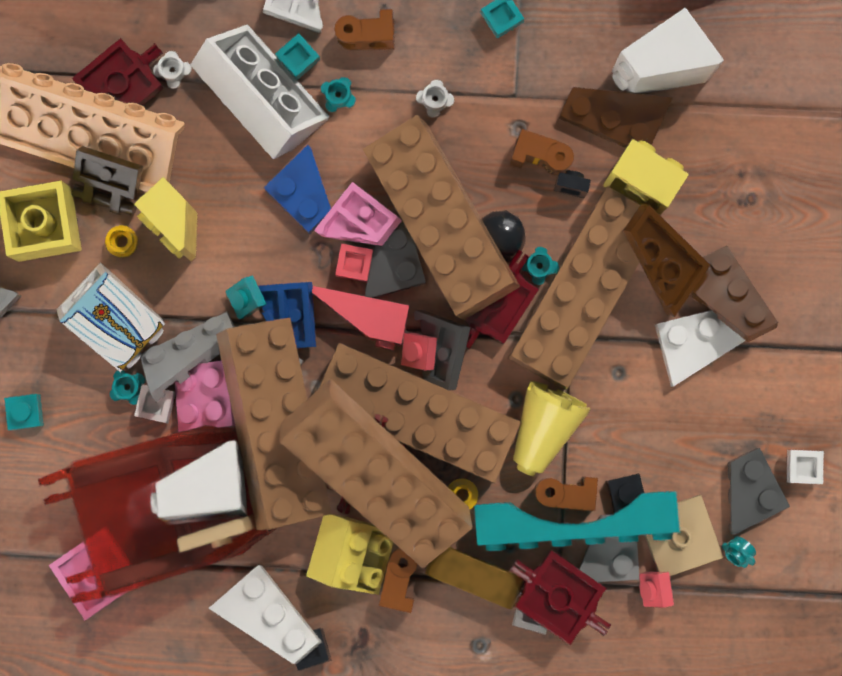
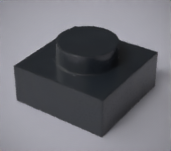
(572, 184)
(624, 490)
(318, 656)

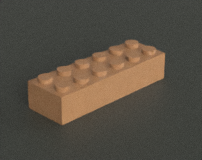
(440, 218)
(580, 294)
(263, 391)
(426, 413)
(375, 474)

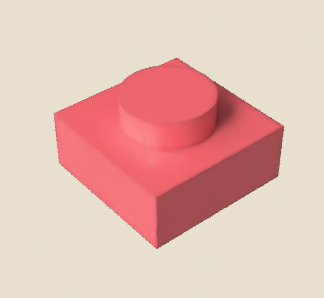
(354, 263)
(419, 351)
(656, 589)

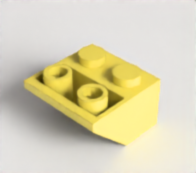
(169, 213)
(350, 555)

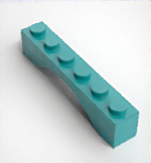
(647, 514)

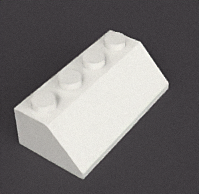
(258, 90)

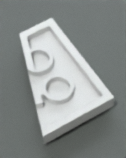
(694, 343)
(267, 615)

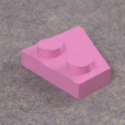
(358, 219)

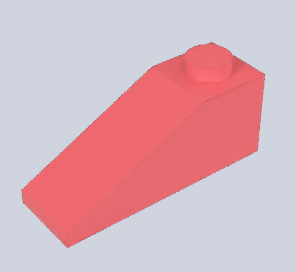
(373, 317)

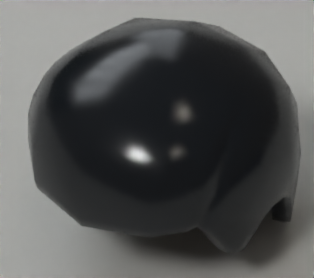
(506, 232)

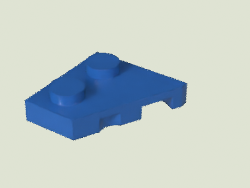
(301, 190)
(292, 302)

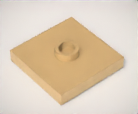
(218, 534)
(690, 547)

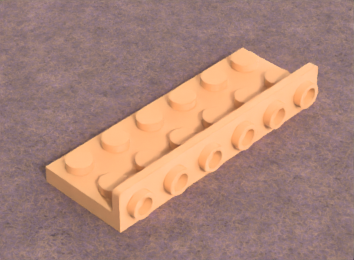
(60, 118)

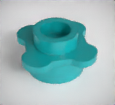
(340, 85)
(549, 266)
(118, 386)
(739, 552)

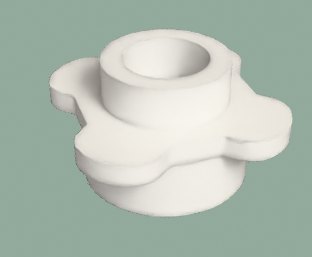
(170, 60)
(434, 107)

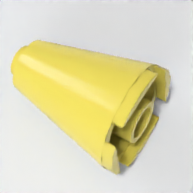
(545, 426)

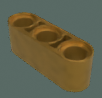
(476, 577)

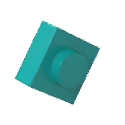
(502, 16)
(297, 56)
(245, 297)
(24, 412)

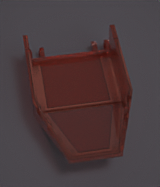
(116, 519)

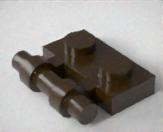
(107, 173)

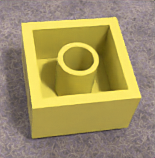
(646, 176)
(39, 221)

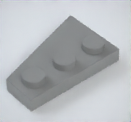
(175, 357)

